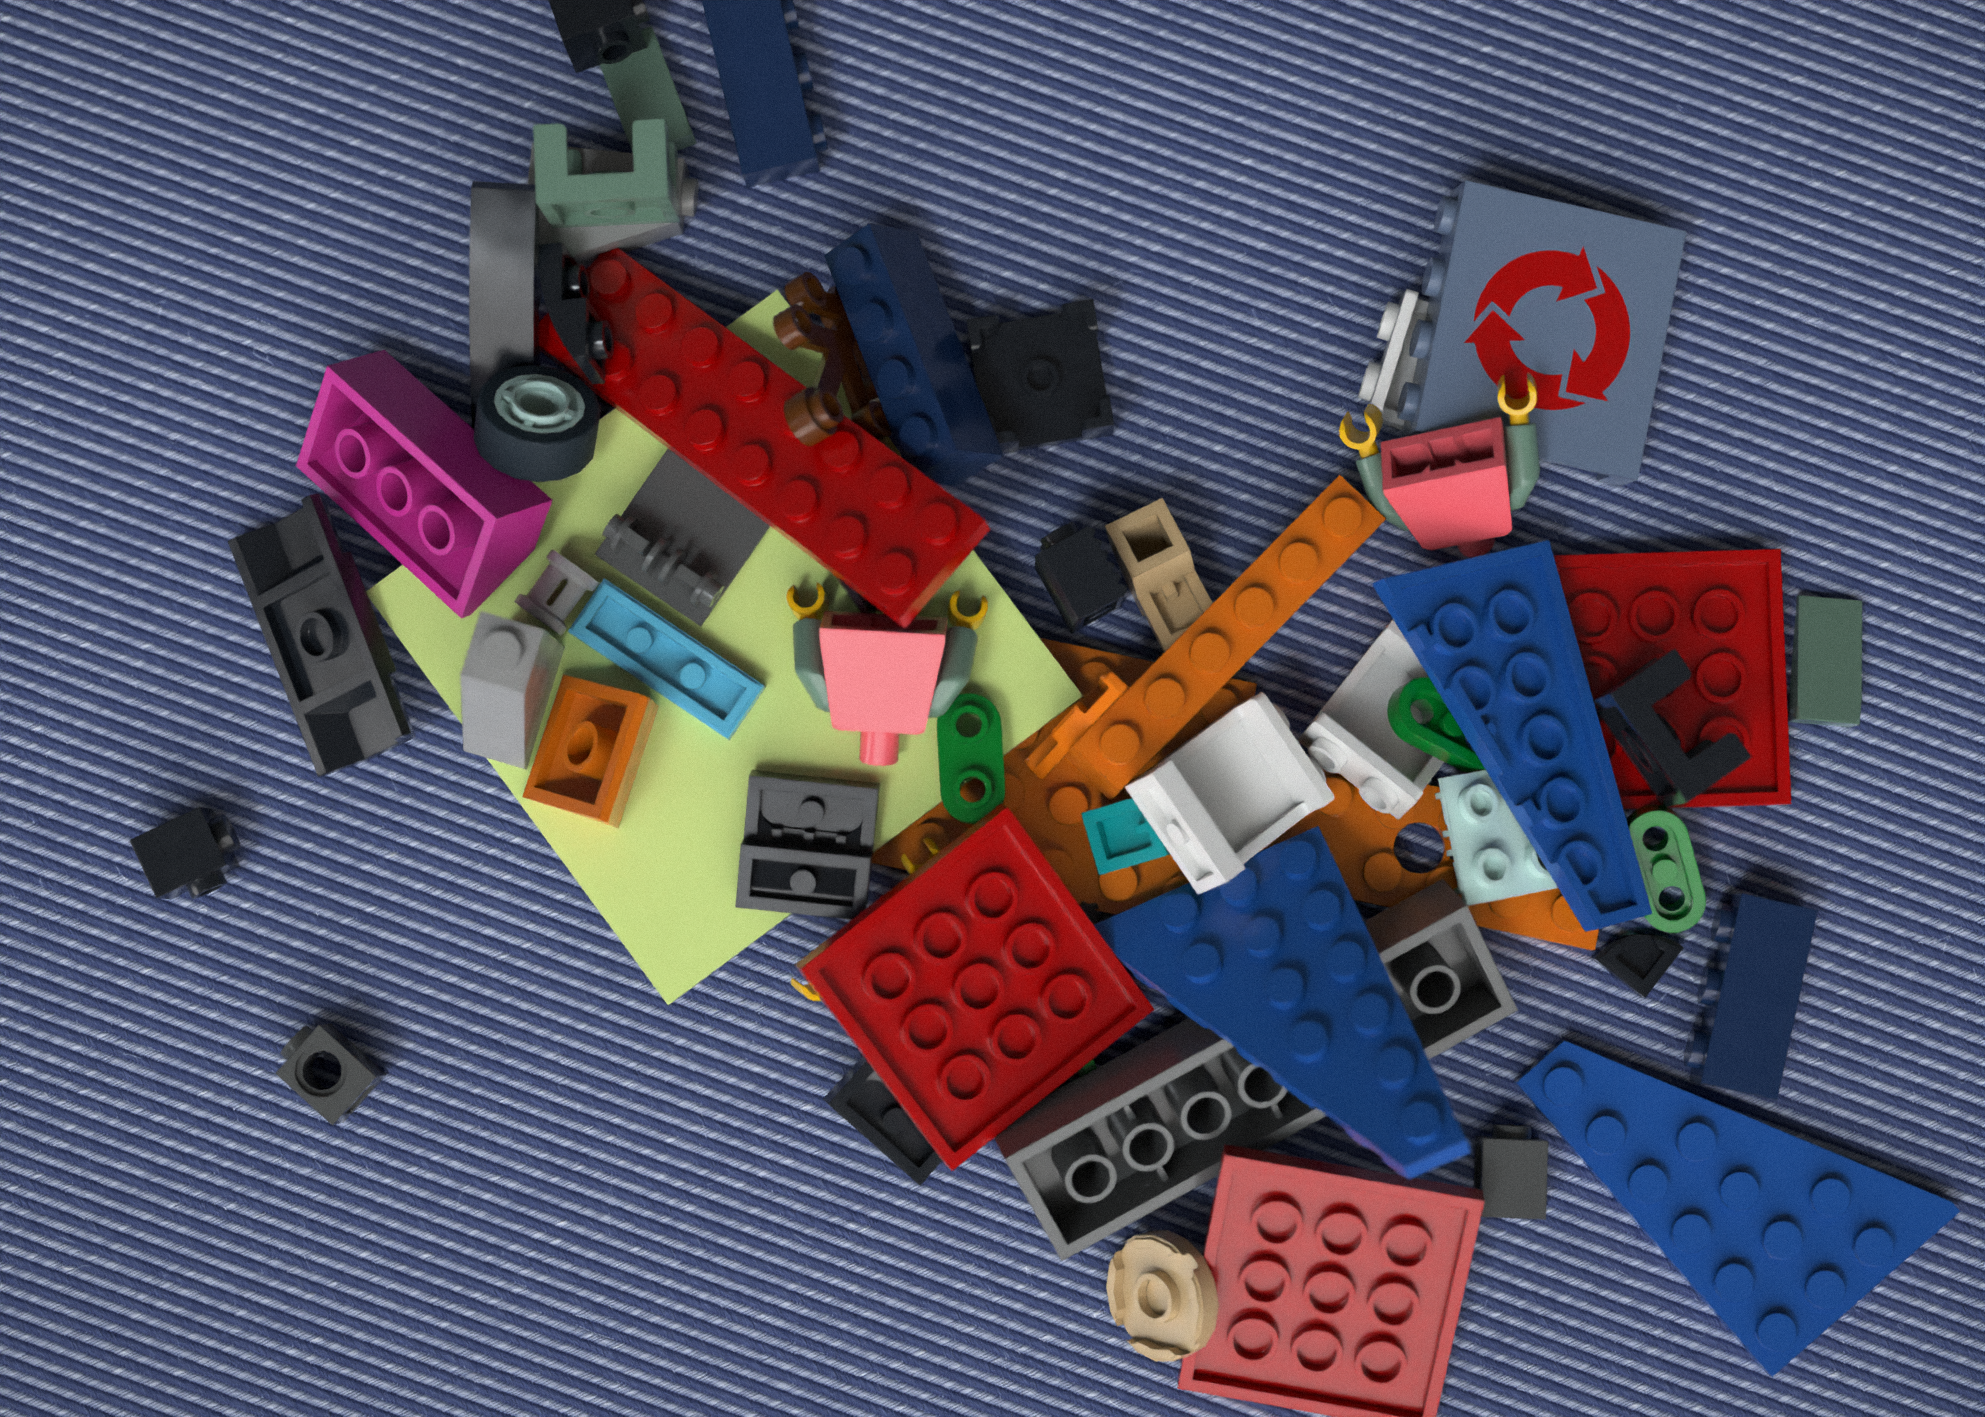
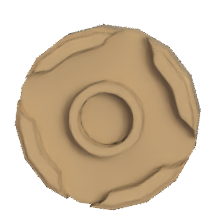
(1162, 1295)

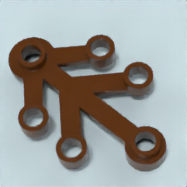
(816, 410)

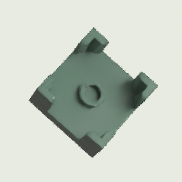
(607, 196)

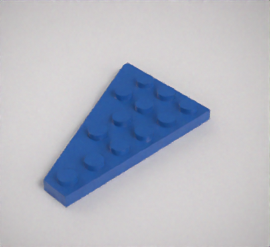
(1301, 991)
(1744, 1212)

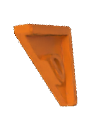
(1075, 725)

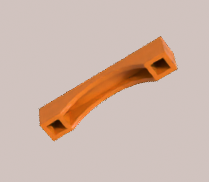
(1224, 637)

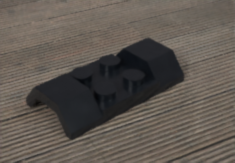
(323, 638)

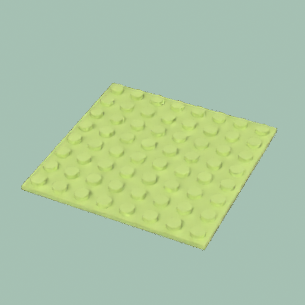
(675, 858)

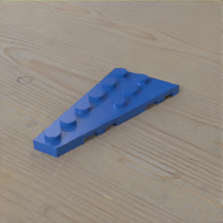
(1516, 684)

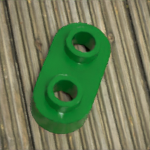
(1438, 732)
(971, 758)
(1667, 865)

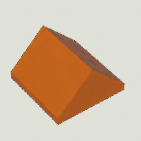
(591, 750)

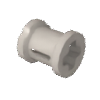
(576, 586)

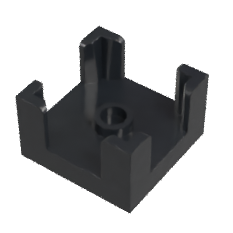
(1042, 377)
(1652, 741)

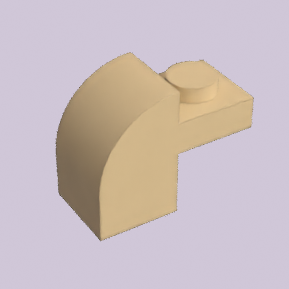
(1158, 570)

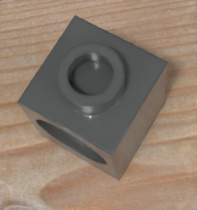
(357, 1077)
(1512, 1172)

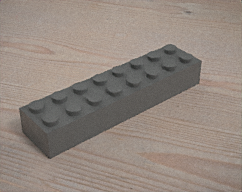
(1166, 1108)

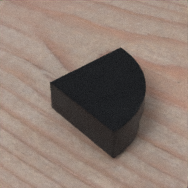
(1638, 960)

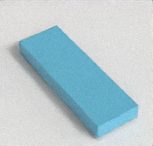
(666, 659)

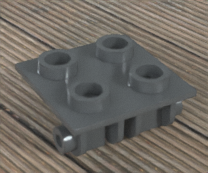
(682, 538)

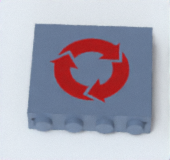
(1549, 295)

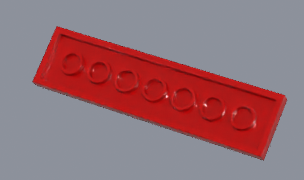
(723, 413)

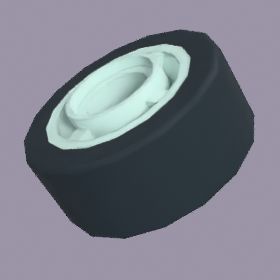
(536, 423)

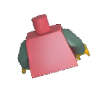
(1452, 481)
(881, 674)

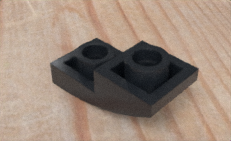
(572, 315)

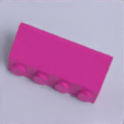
(418, 480)

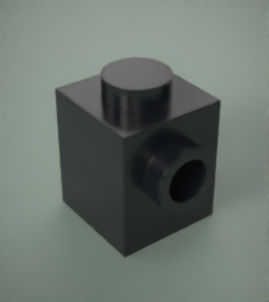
(600, 30)
(188, 854)

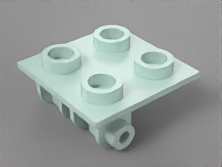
(1487, 842)

